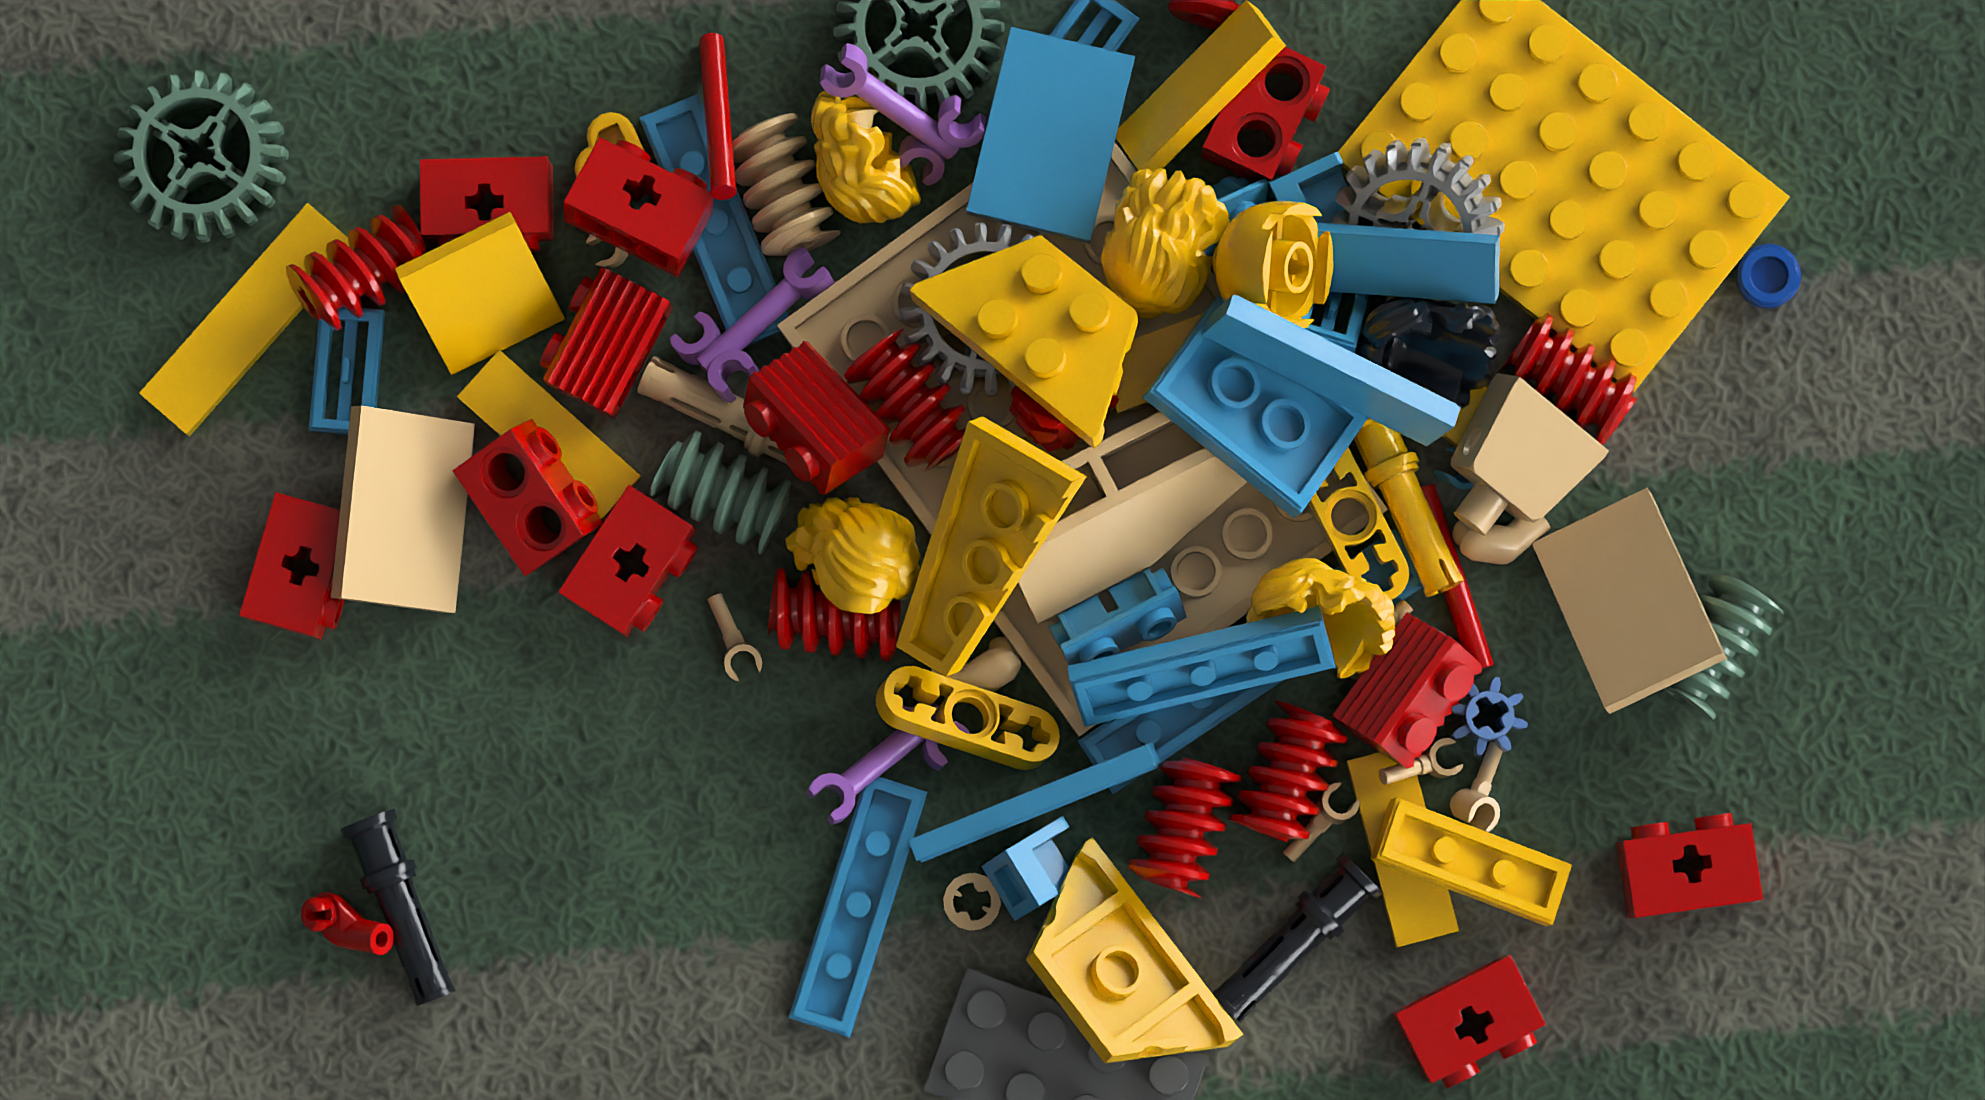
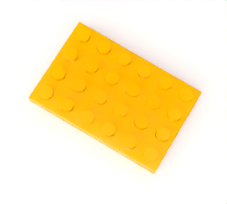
(1605, 187)

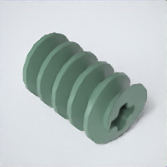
(722, 490)
(1733, 617)

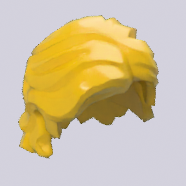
(858, 162)
(1160, 242)
(858, 552)
(1353, 610)

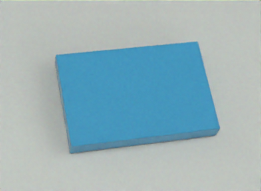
(1050, 135)
(1254, 418)

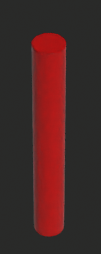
(717, 116)
(1459, 597)

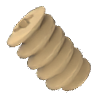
(779, 188)

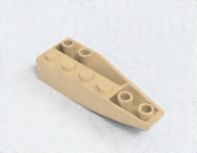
(1132, 508)

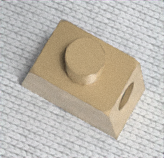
(1520, 455)

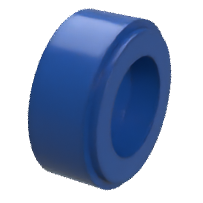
(1768, 276)

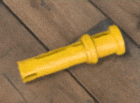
(1393, 472)

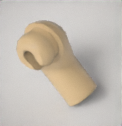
(992, 667)

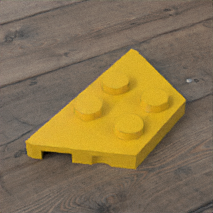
(1040, 327)
(1121, 970)

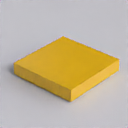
(480, 293)

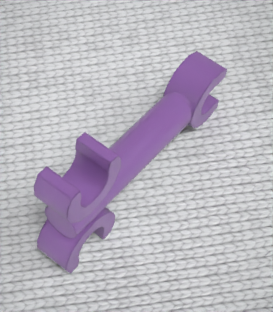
(928, 137)
(723, 353)
(875, 764)

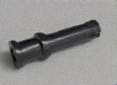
(390, 879)
(1317, 917)

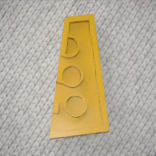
(987, 532)

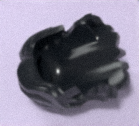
(1433, 344)

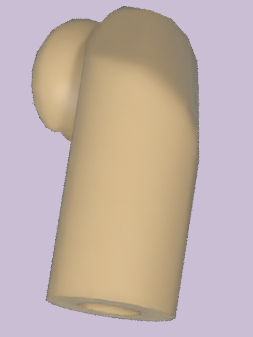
(1501, 542)

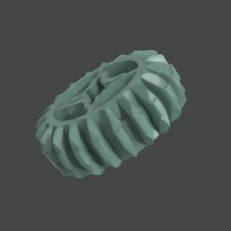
(896, 49)
(216, 130)

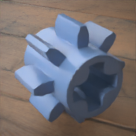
(1503, 722)

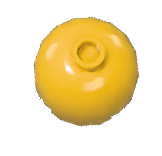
(1276, 259)

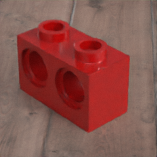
(1278, 119)
(516, 506)

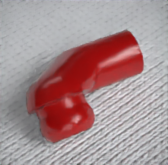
(344, 925)

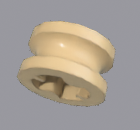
(963, 919)

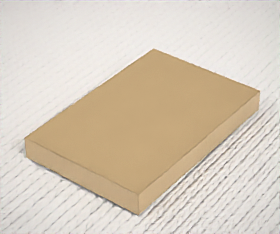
(402, 510)
(1628, 601)

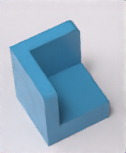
(1313, 185)
(1029, 870)

